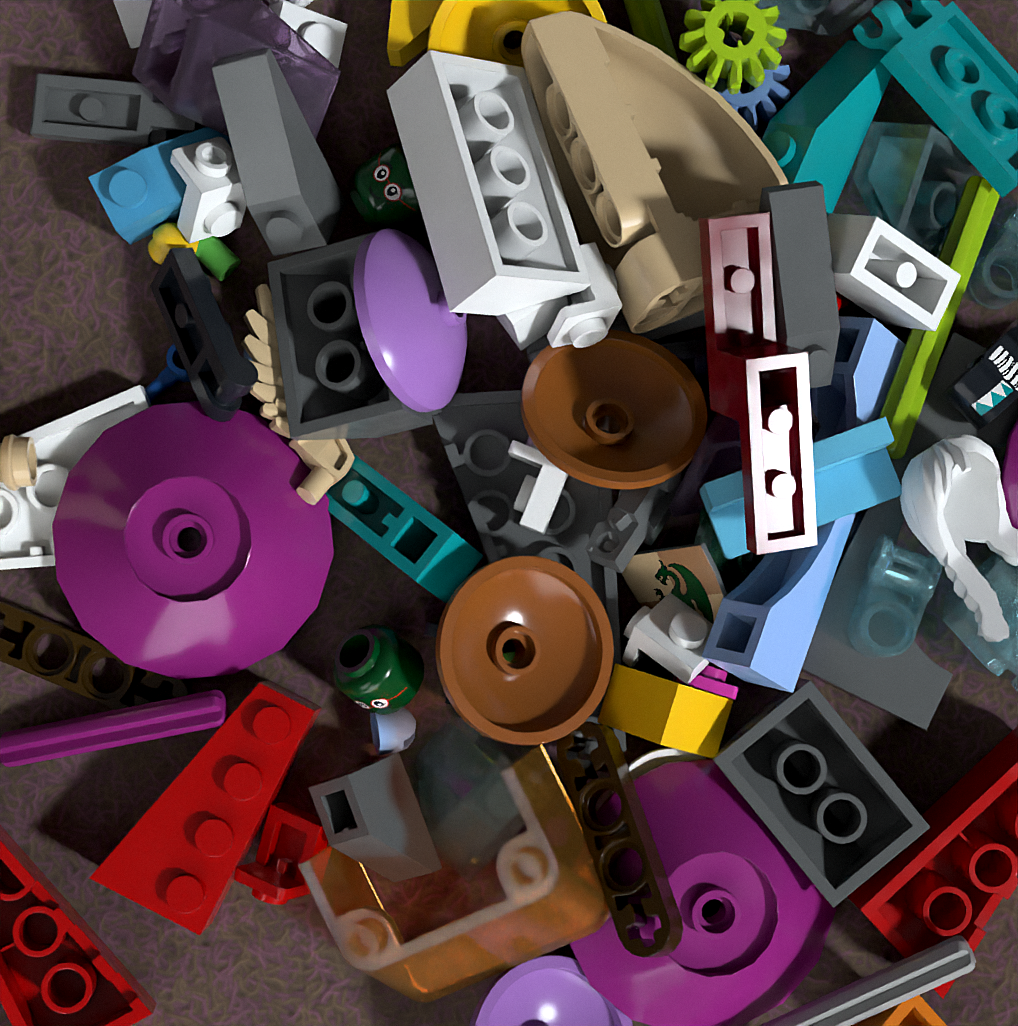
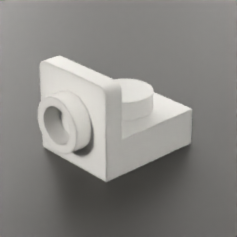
(537, 495)

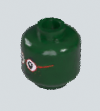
(386, 191)
(378, 669)

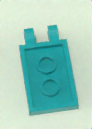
(953, 79)

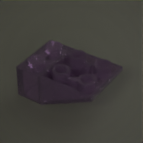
(190, 35)

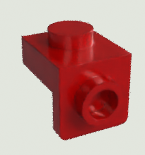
(286, 842)

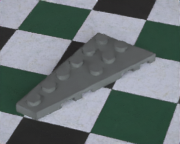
(477, 441)

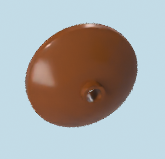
(618, 387)
(559, 650)

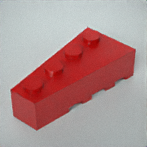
(205, 822)
(957, 868)
(53, 960)

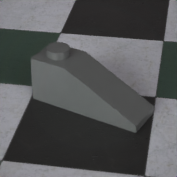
(276, 155)
(803, 275)

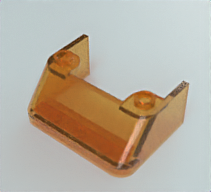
(548, 900)

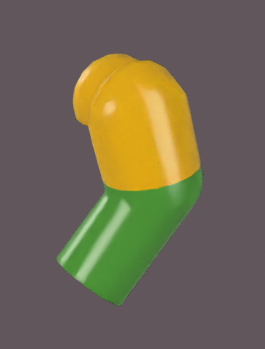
(209, 251)

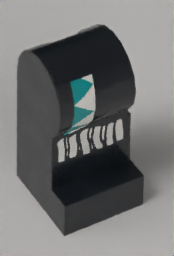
(988, 381)

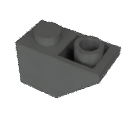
(377, 819)

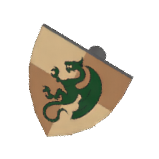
(678, 570)

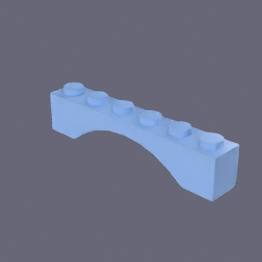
(774, 612)

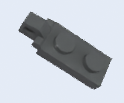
(102, 112)
(633, 521)

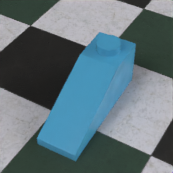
(146, 187)

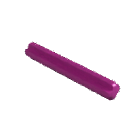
(114, 728)

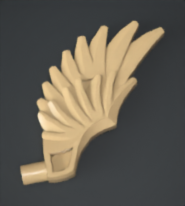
(326, 458)

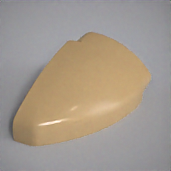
(641, 157)

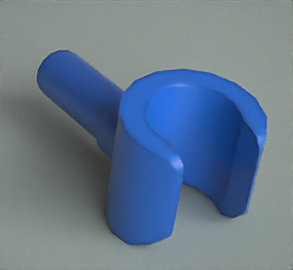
(167, 377)

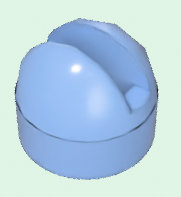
(392, 731)

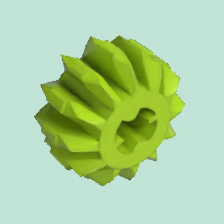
(752, 53)

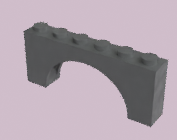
(911, 682)

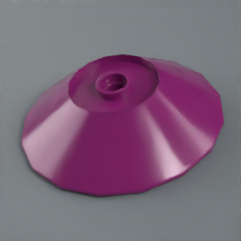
(206, 607)
(727, 963)

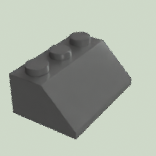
(323, 356)
(819, 791)

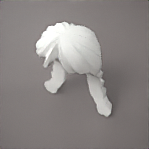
(957, 497)

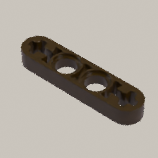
(82, 657)
(609, 841)

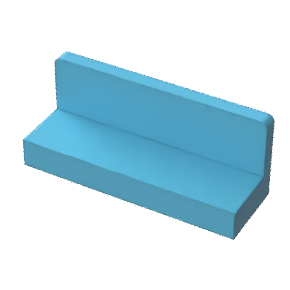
(849, 476)

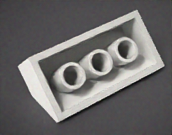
(486, 185)

